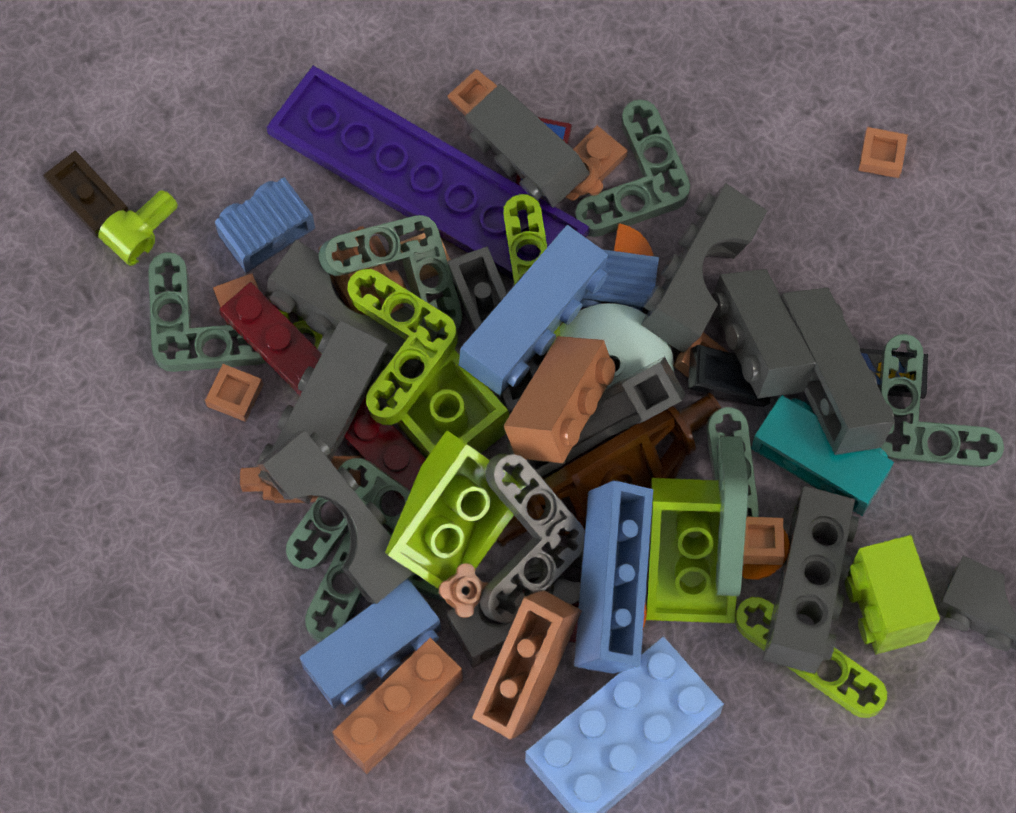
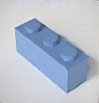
(371, 645)

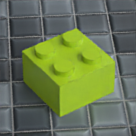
(456, 404)
(891, 595)

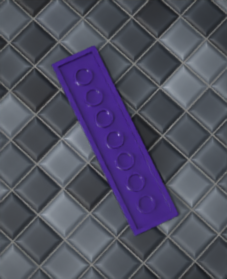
(407, 167)

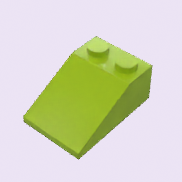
(449, 513)
(685, 553)

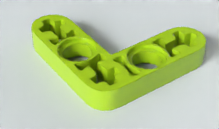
(417, 344)

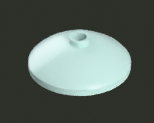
(623, 335)

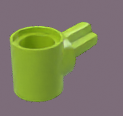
(132, 232)

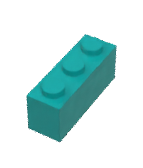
(799, 445)

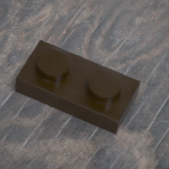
(84, 191)

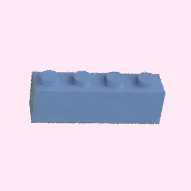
(534, 310)
(614, 578)

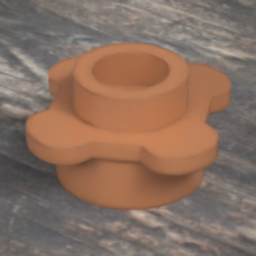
(591, 184)
(452, 590)

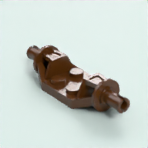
(625, 459)

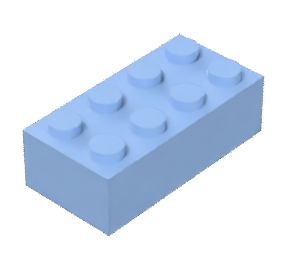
(624, 732)

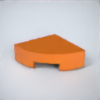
(631, 241)

